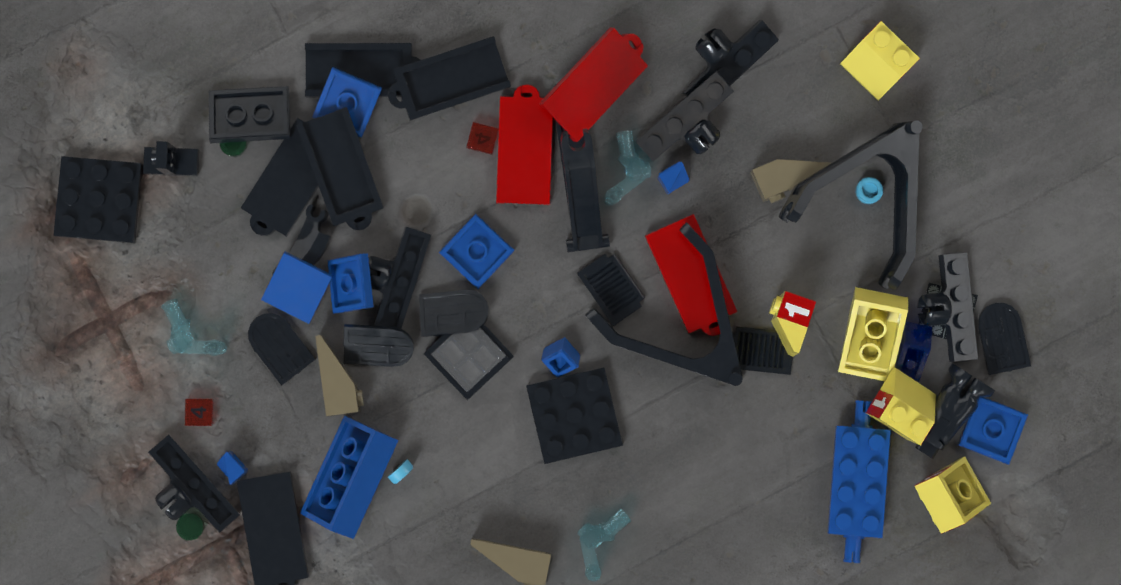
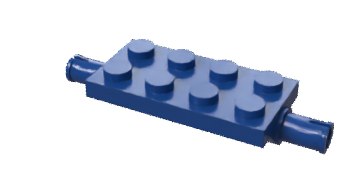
(858, 482)

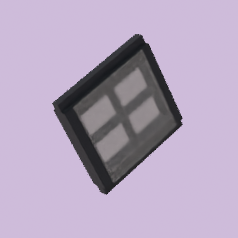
(469, 359)

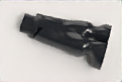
(953, 409)

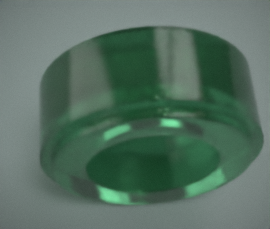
(233, 149)
(190, 526)

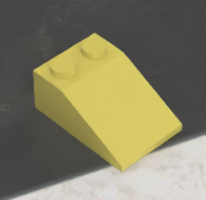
(873, 334)

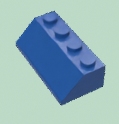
(348, 477)

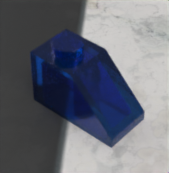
(914, 349)

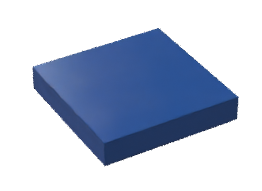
(351, 92)
(476, 251)
(350, 283)
(297, 287)
(993, 430)

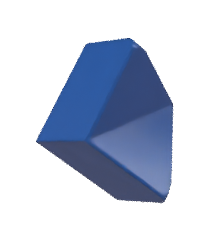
(673, 177)
(561, 357)
(232, 467)

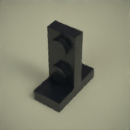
(169, 160)

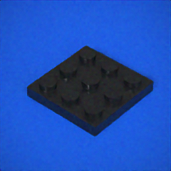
(98, 199)
(574, 415)

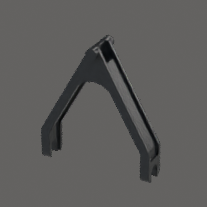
(901, 151)
(581, 192)
(722, 361)

